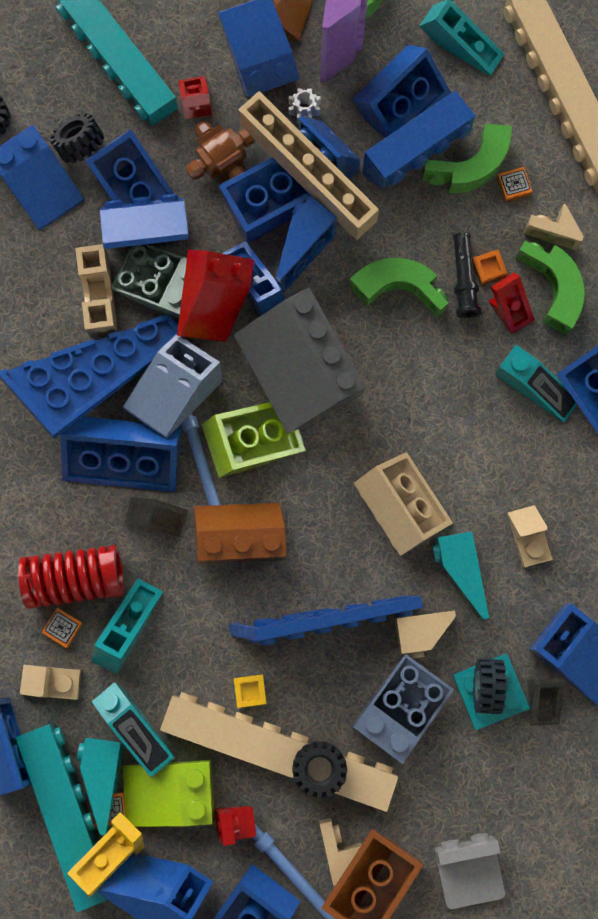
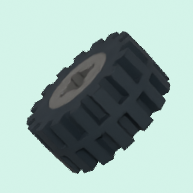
(489, 686)

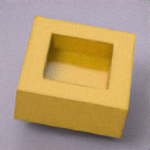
(250, 691)

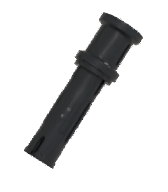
(466, 287)

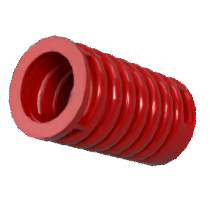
(51, 572)

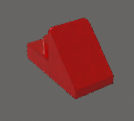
(195, 97)
(511, 303)
(234, 824)

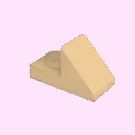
(562, 232)
(529, 536)
(50, 682)
(337, 857)

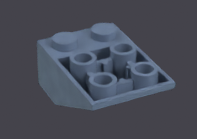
(173, 386)
(403, 708)

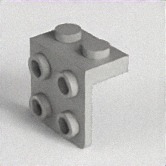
(470, 871)

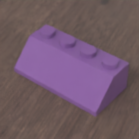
(341, 35)

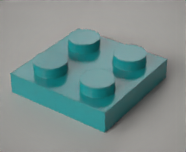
(514, 702)

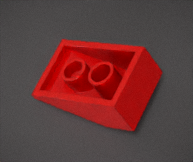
(213, 294)

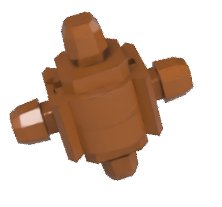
(219, 152)

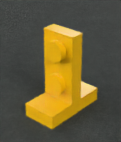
(107, 855)

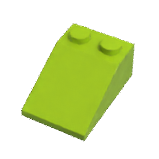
(249, 439)
(173, 797)

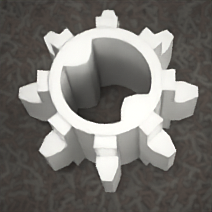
(304, 97)

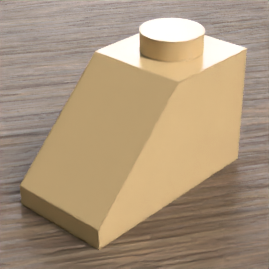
(421, 632)

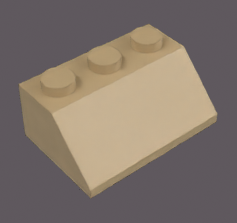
(402, 503)

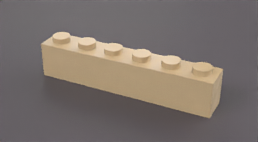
(308, 165)

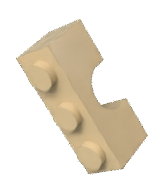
(96, 279)

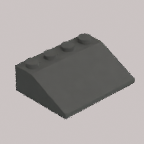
(299, 361)

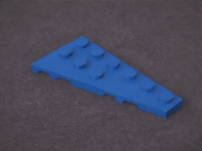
(82, 376)
(322, 620)

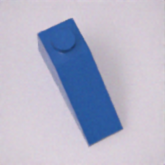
(264, 289)

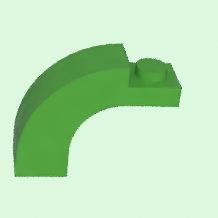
(479, 169)
(399, 274)
(565, 282)

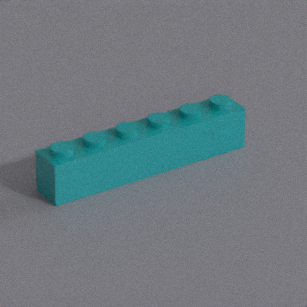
(120, 58)
(60, 803)

